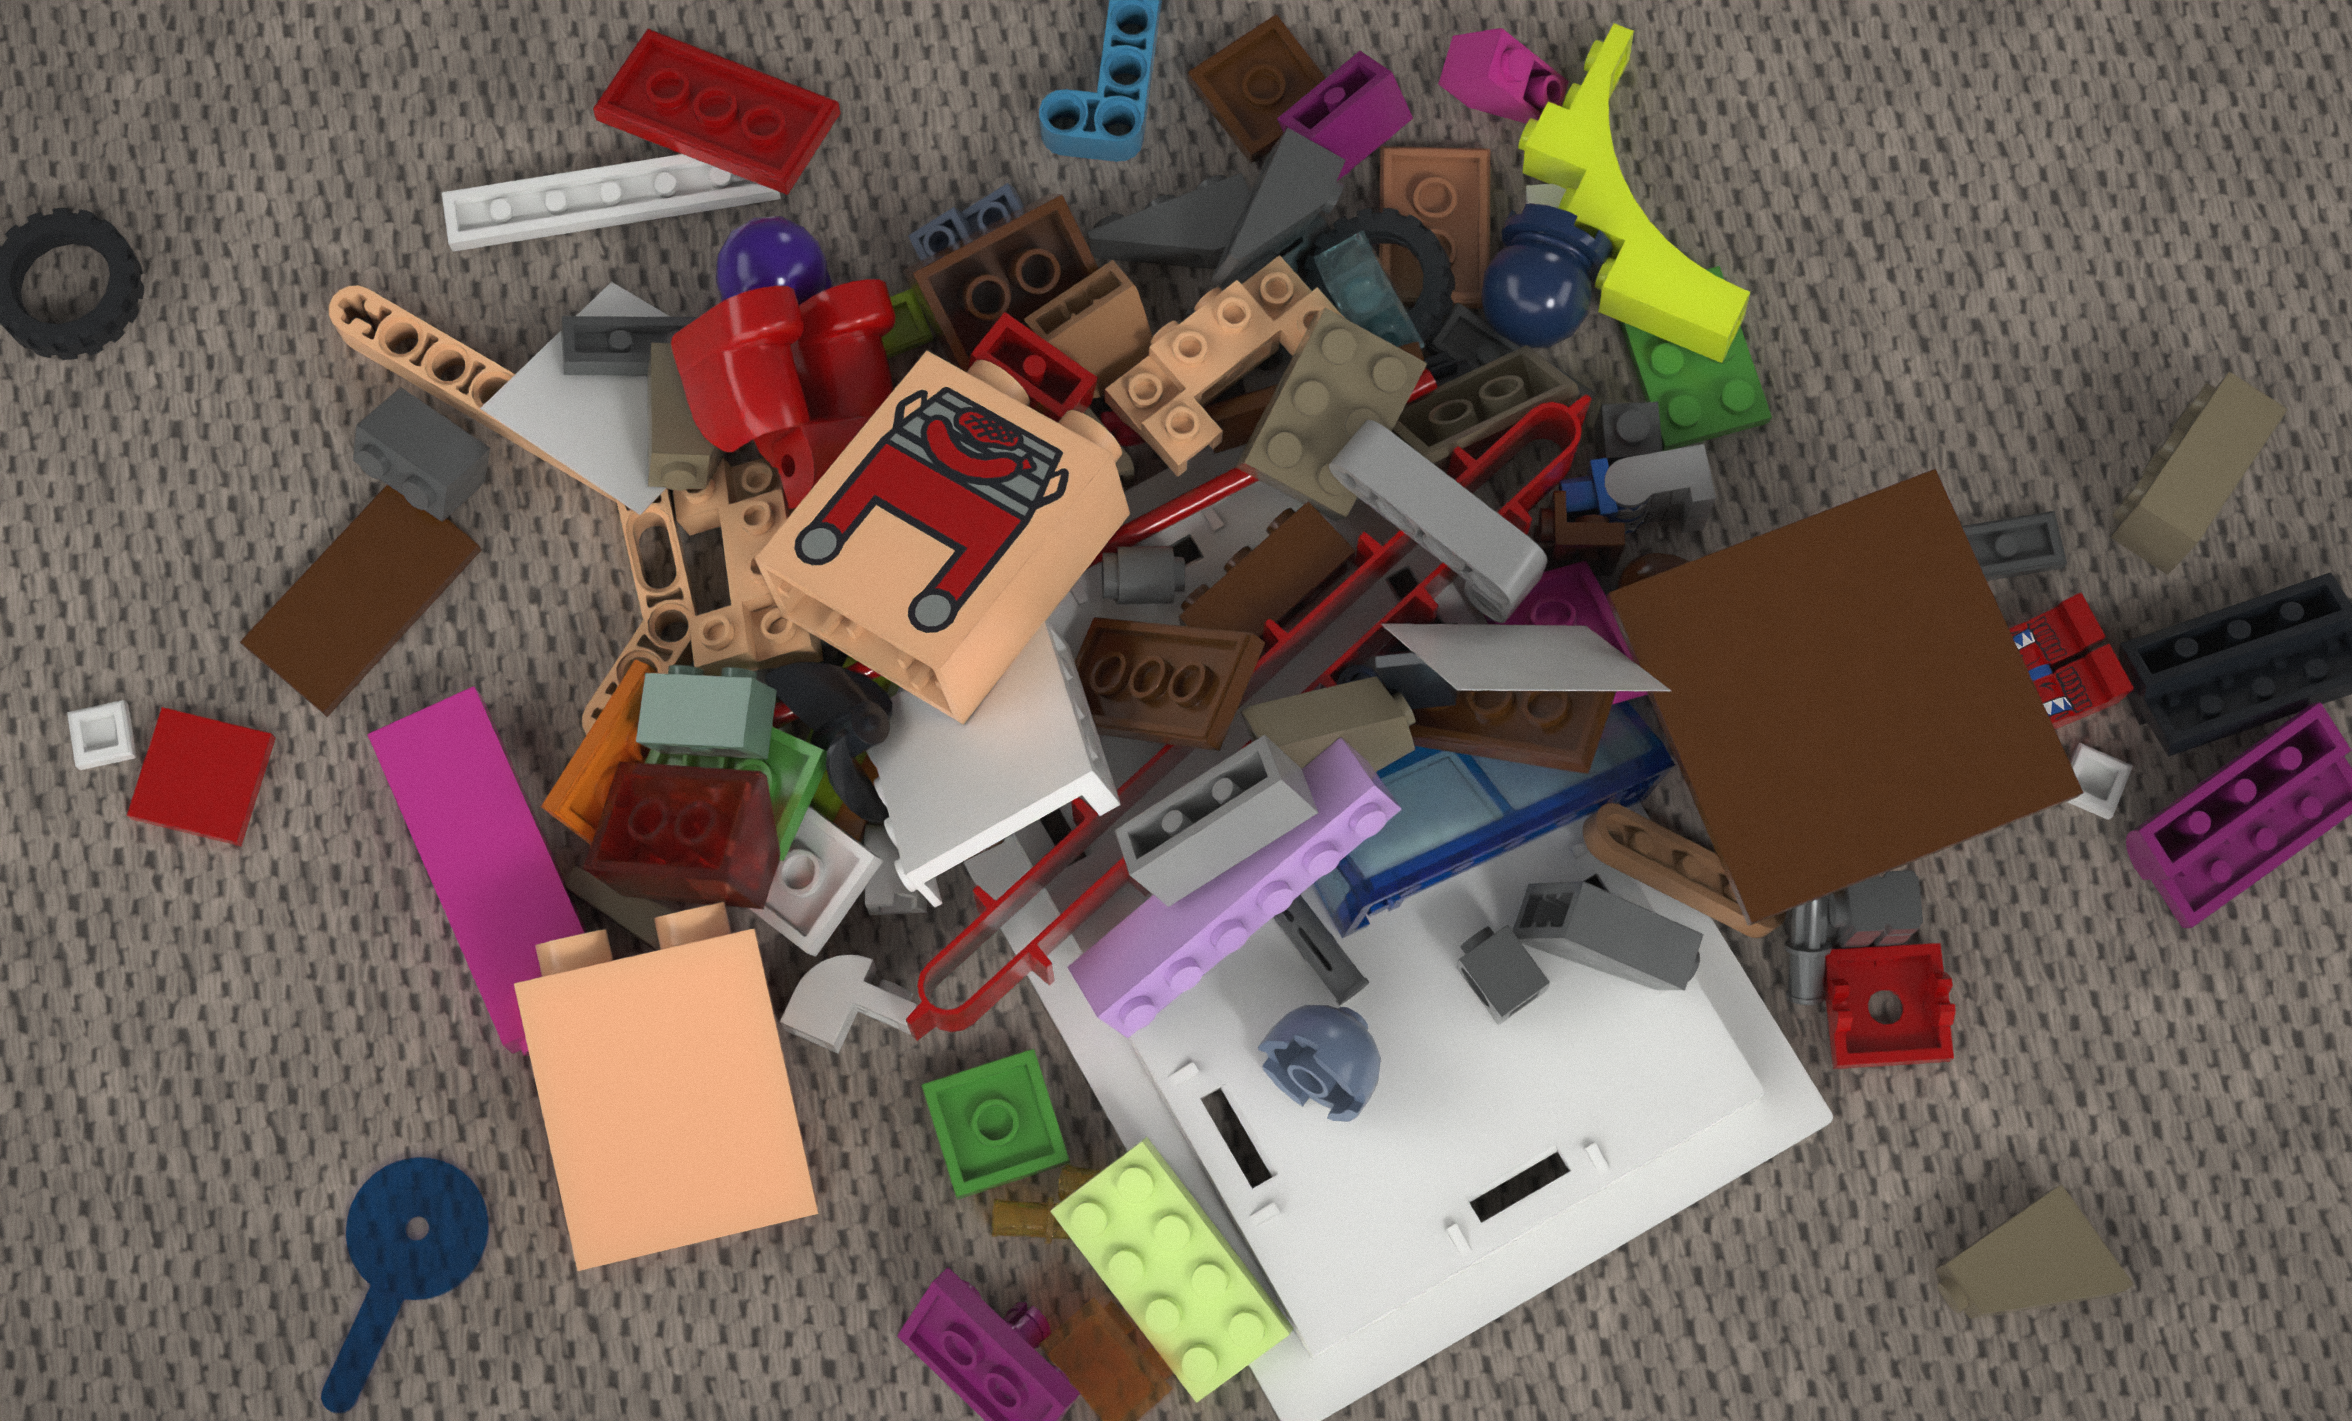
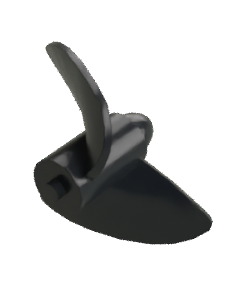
(847, 719)

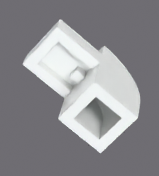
(834, 993)

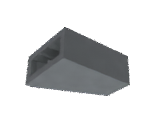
(1608, 934)

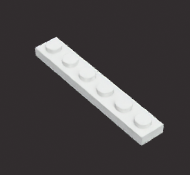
(592, 200)

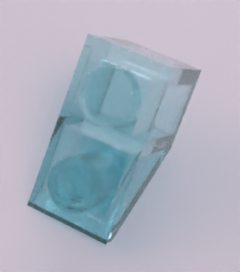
(1366, 291)

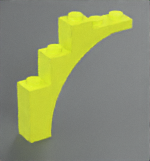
(1647, 276)

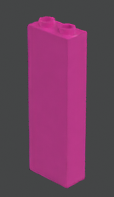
(479, 847)

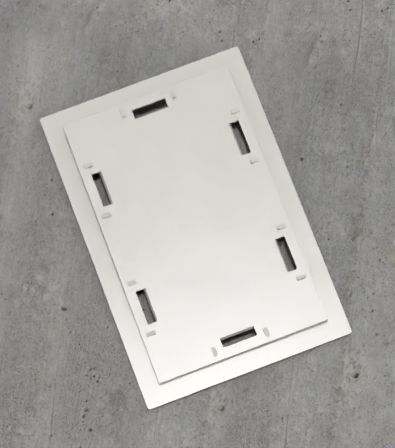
(1371, 1217)

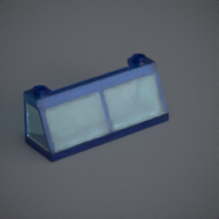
(1477, 808)

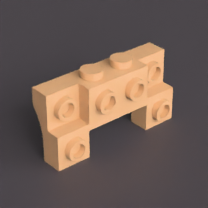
(1208, 355)
(751, 631)

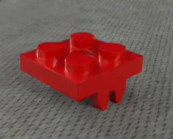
(1916, 978)

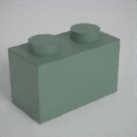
(706, 714)

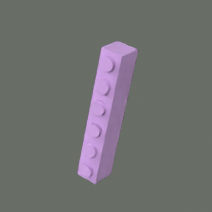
(1169, 949)

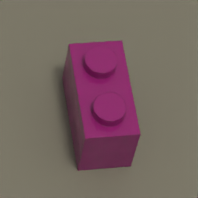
(1351, 111)

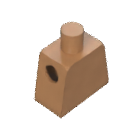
(1097, 325)

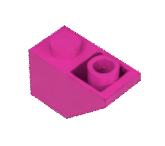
(1500, 76)

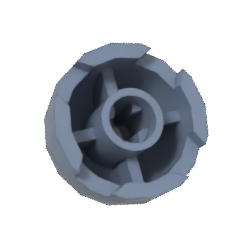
(1323, 1057)

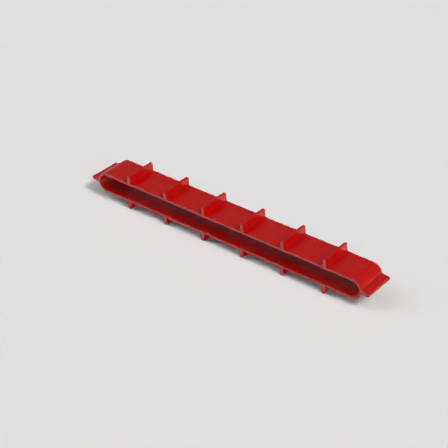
(1546, 421)

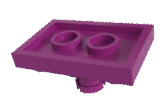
(988, 1357)

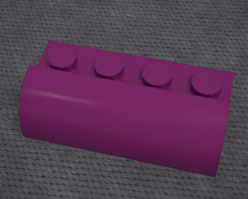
(2246, 817)

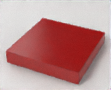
(201, 776)

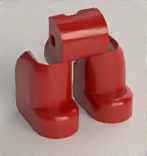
(788, 374)

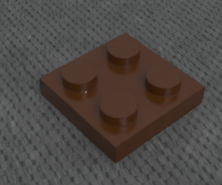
(1255, 84)

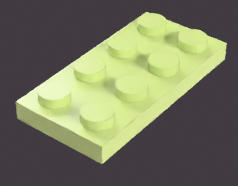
(1172, 1270)

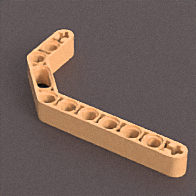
(468, 393)

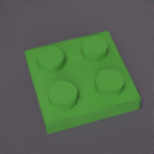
(995, 1124)

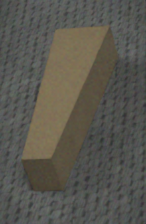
(629, 913)

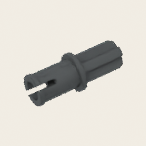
(1808, 952)

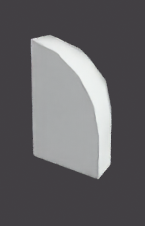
(885, 890)

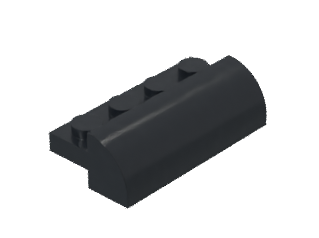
(2242, 664)

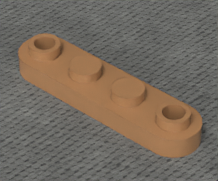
(1668, 865)

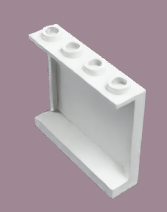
(1009, 764)

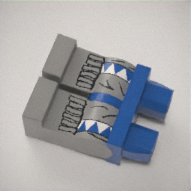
(1645, 489)

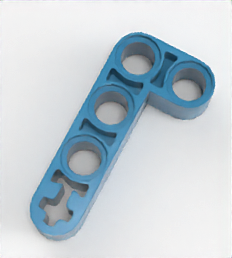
(1113, 101)

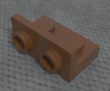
(1585, 539)

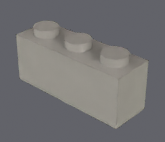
(1216, 821)

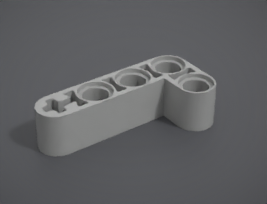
(1442, 518)

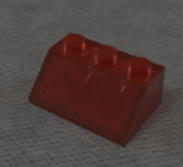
(687, 835)

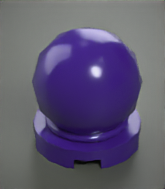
(771, 254)

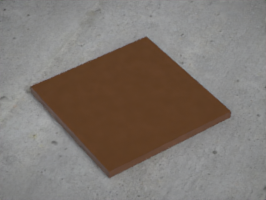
(1843, 696)

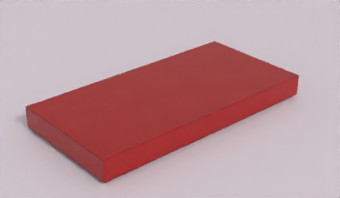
(717, 111)

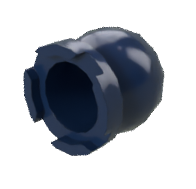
(1541, 281)

